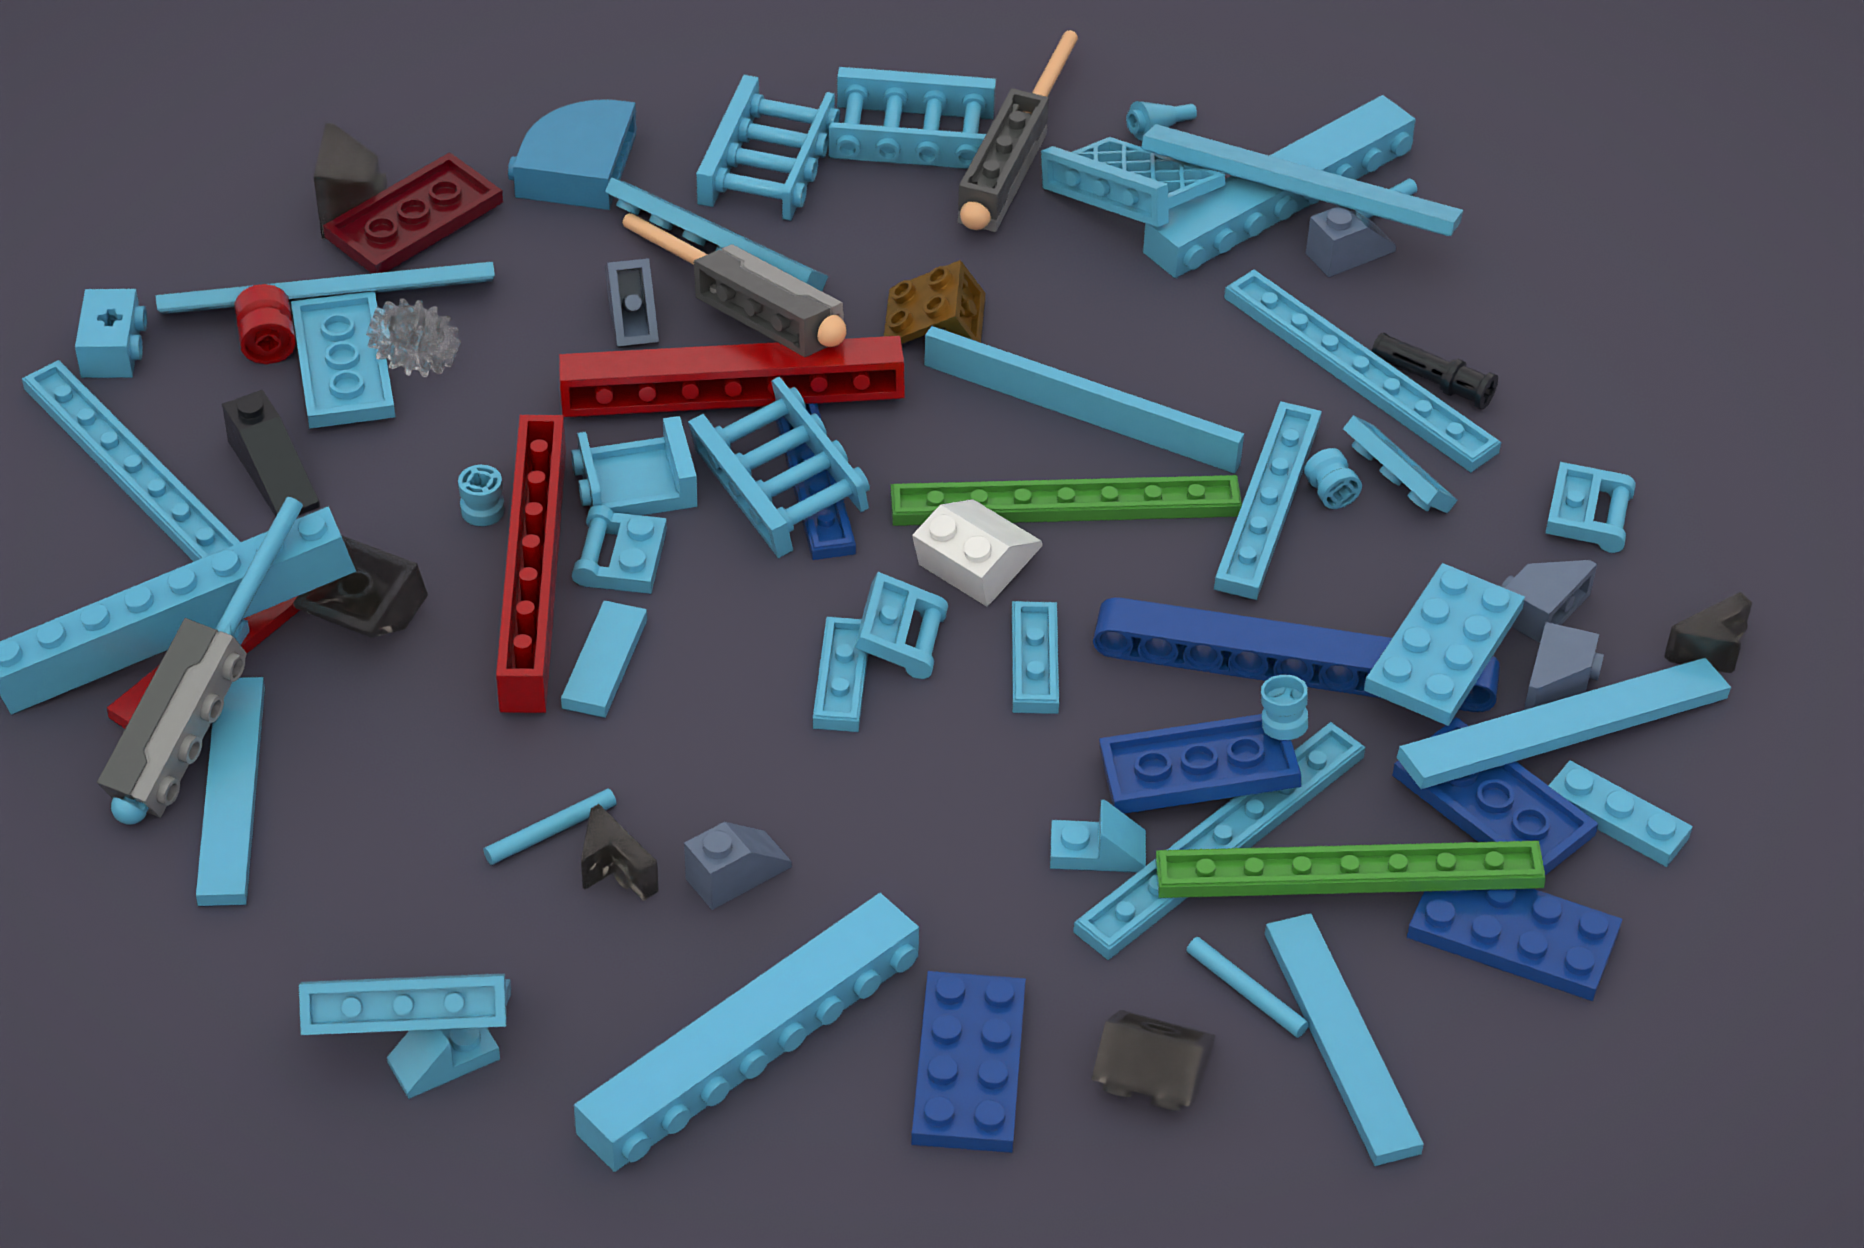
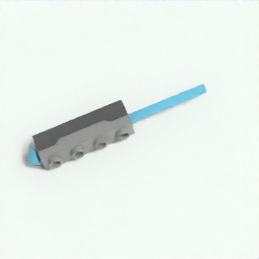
(185, 697)

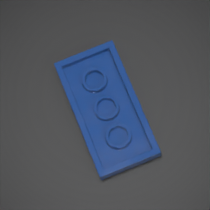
(1196, 764)
(1508, 806)
(1521, 934)
(969, 1062)

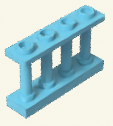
(910, 93)
(738, 127)
(756, 496)

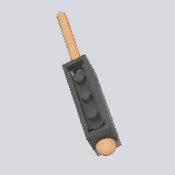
(1009, 148)
(756, 293)

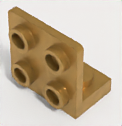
(941, 299)

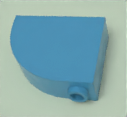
(575, 153)

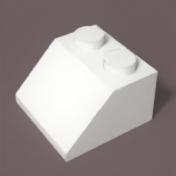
(973, 548)

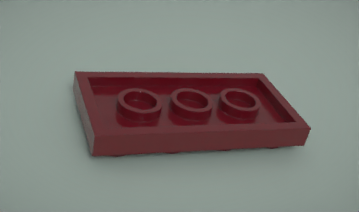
(413, 214)

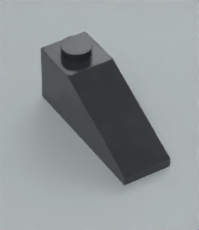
(267, 451)

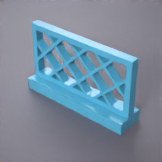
(1126, 179)
(403, 1004)

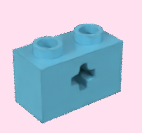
(110, 333)

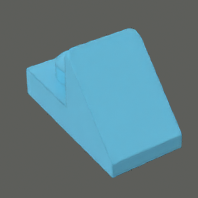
(1106, 845)
(440, 1055)

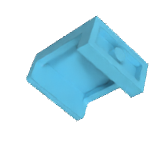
(638, 475)

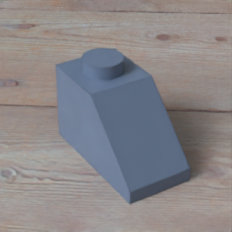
(1345, 240)
(631, 302)
(1550, 593)
(1563, 664)
(731, 862)

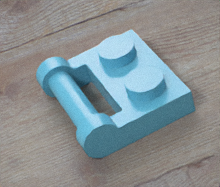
(1576, 502)
(634, 553)
(888, 621)

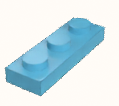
(1399, 466)
(1623, 814)

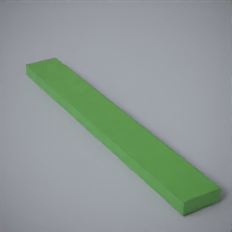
(1076, 498)
(1349, 869)

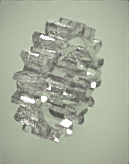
(413, 337)

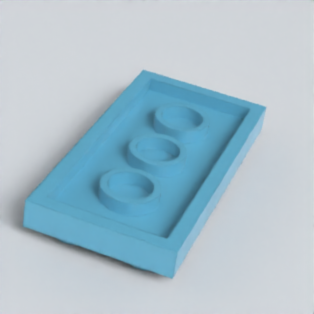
(337, 366)
(1444, 644)

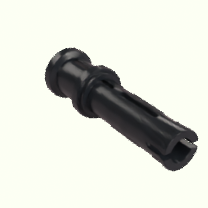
(1452, 376)

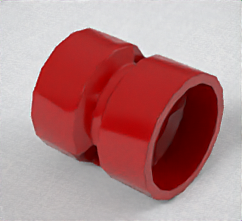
(264, 324)

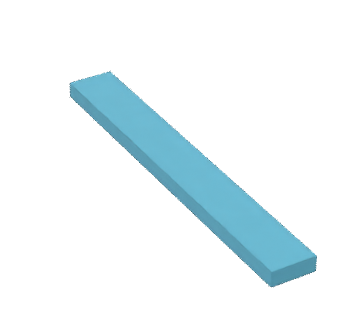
(1302, 180)
(334, 286)
(1363, 371)
(1084, 399)
(128, 462)
(1562, 723)
(1236, 824)

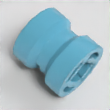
(1333, 479)
(481, 495)
(1284, 707)

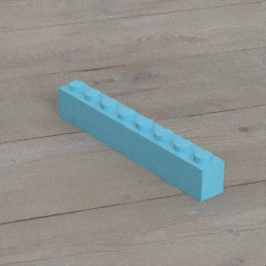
(1245, 208)
(148, 615)
(746, 1032)

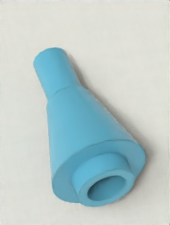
(1145, 115)

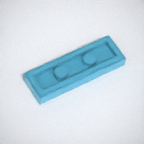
(1035, 657)
(604, 659)
(840, 677)

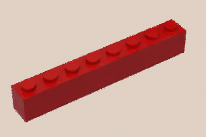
(727, 376)
(531, 565)

